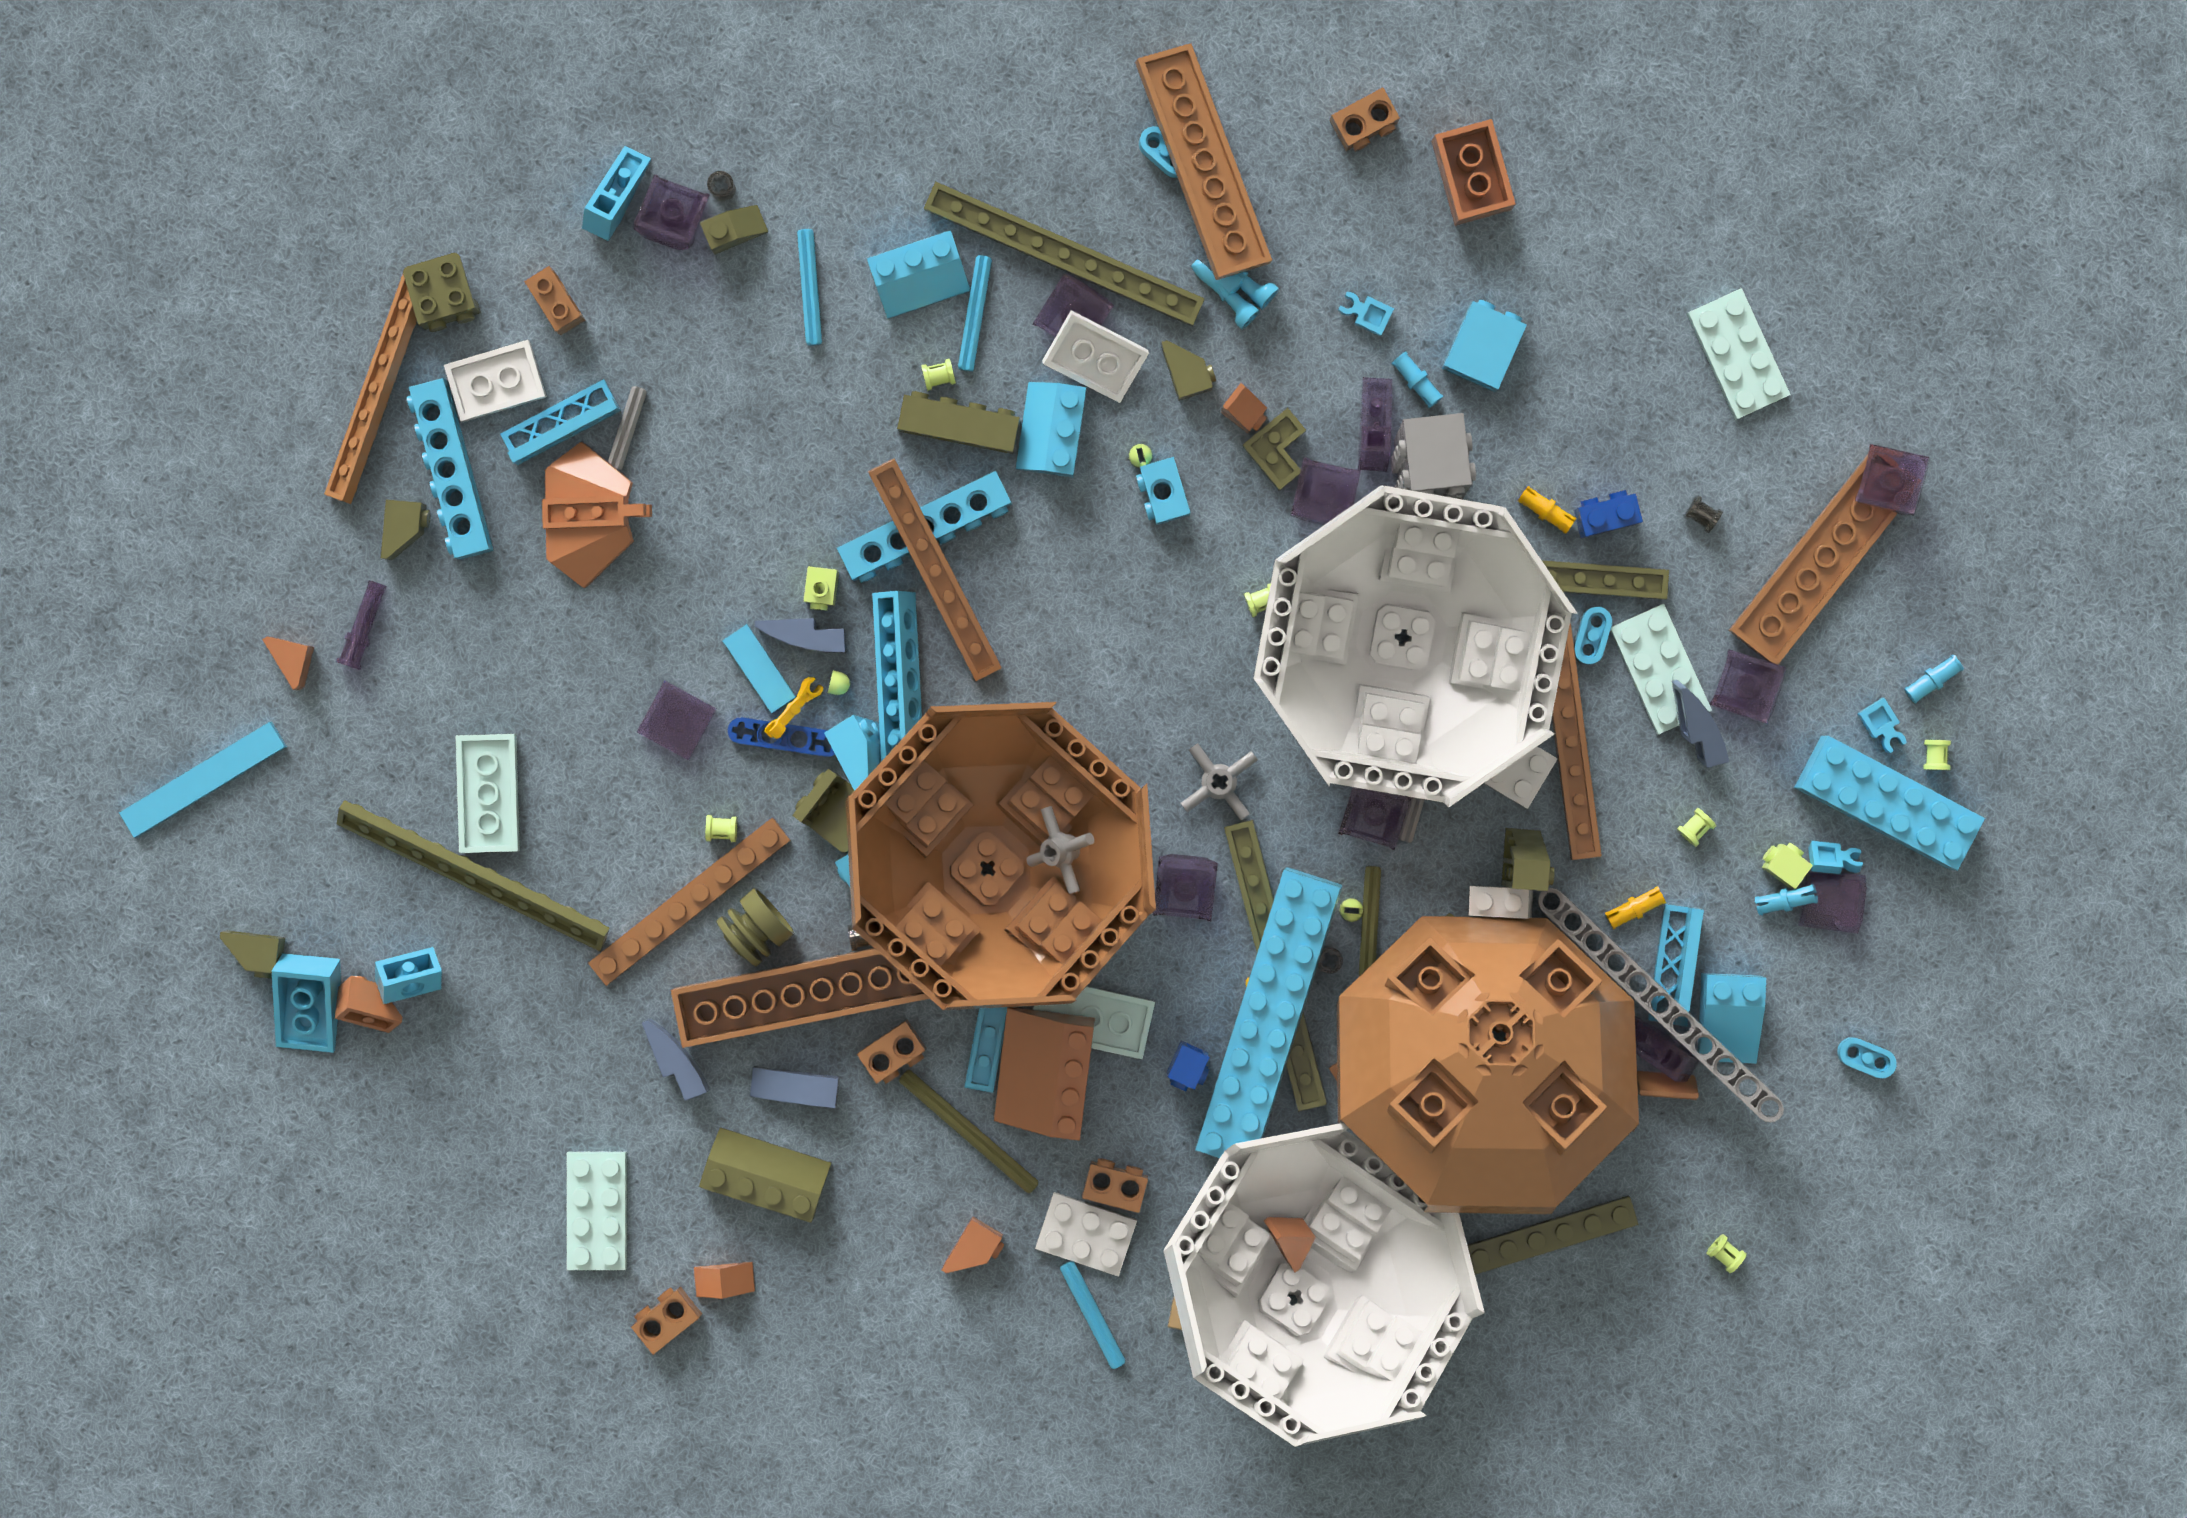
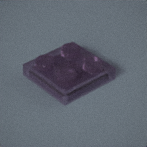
(676, 720)

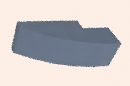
(804, 634)
(1699, 727)
(675, 1060)
(795, 1087)

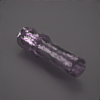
(357, 639)

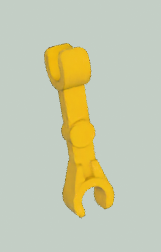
(777, 727)

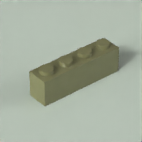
(959, 423)

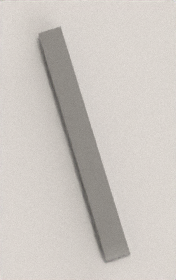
(1667, 1017)

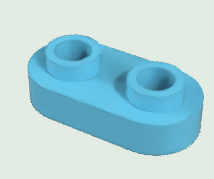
(1158, 155)
(1591, 635)
(1866, 1057)

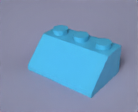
(918, 274)
(1051, 428)

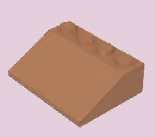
(1044, 1072)

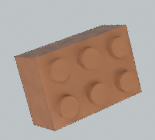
(1473, 172)

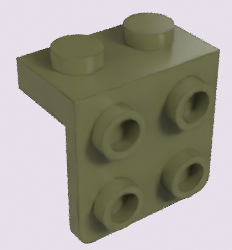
(440, 292)
(826, 808)

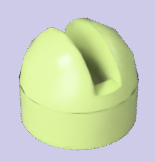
(1133, 455)
(839, 683)
(1351, 903)

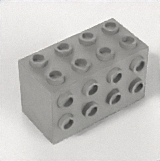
(1434, 456)

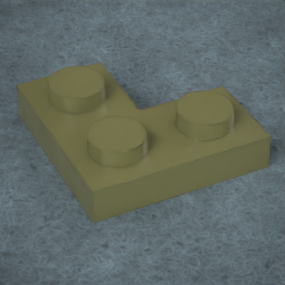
(1268, 448)

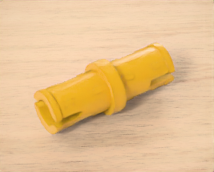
(1547, 509)
(1635, 907)

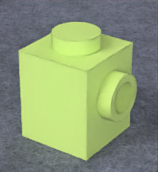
(821, 587)
(1786, 864)

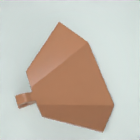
(587, 514)

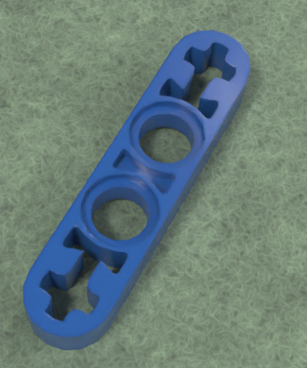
(783, 742)

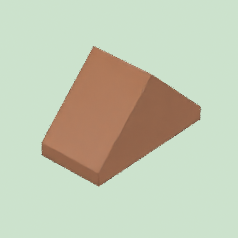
(292, 660)
(1292, 1238)
(724, 1280)

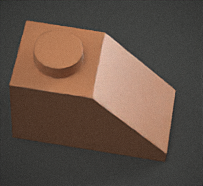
(1244, 409)
(362, 1005)
(974, 1247)

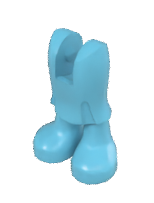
(1227, 289)

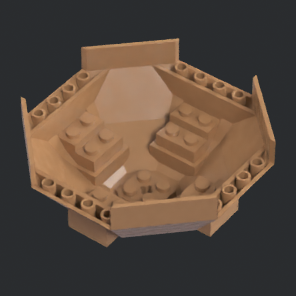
(972, 793)
(1476, 1116)

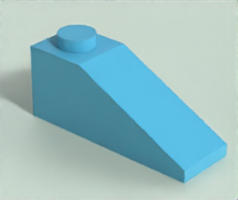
(615, 193)

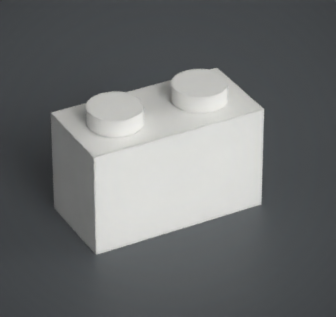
(1500, 902)

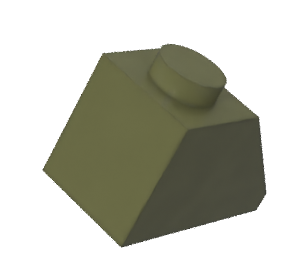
(733, 228)
(1187, 371)
(402, 526)
(254, 951)

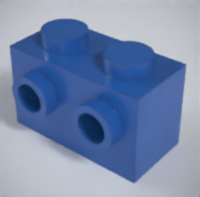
(1609, 515)
(1188, 1067)

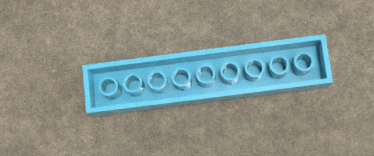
(1270, 1011)

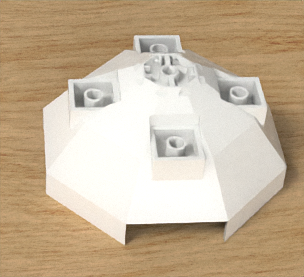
(1478, 659)
(1374, 1297)

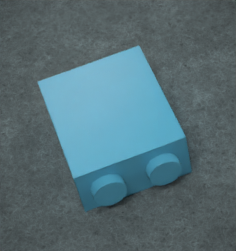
(1484, 345)

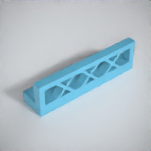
(564, 431)
(1687, 957)

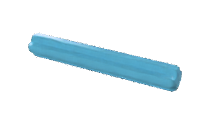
(809, 287)
(974, 313)
(1092, 1314)

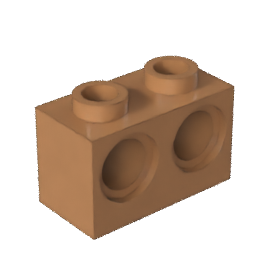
(1361, 114)
(554, 300)
(888, 1046)
(1112, 1193)
(670, 1324)

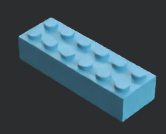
(1889, 802)

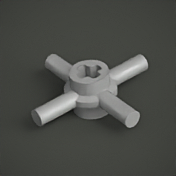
(1218, 793)
(1060, 849)

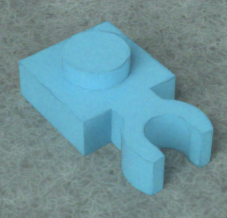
(1371, 314)
(1880, 720)
(1829, 858)

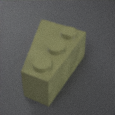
(1526, 861)

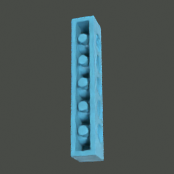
(421, 399)
(988, 486)
(896, 666)

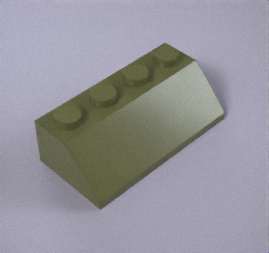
(765, 1174)

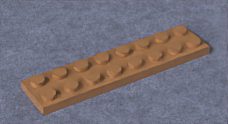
(1203, 161)
(1811, 572)

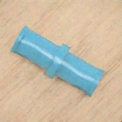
(1417, 379)
(1934, 678)
(1786, 899)

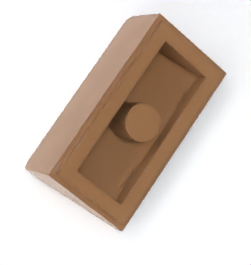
(1660, 1085)

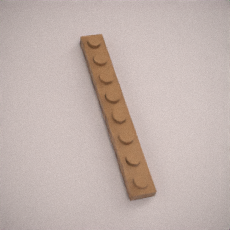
(373, 397)
(934, 569)
(1574, 761)
(689, 901)

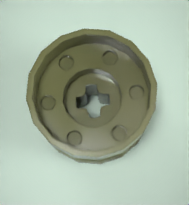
(755, 927)

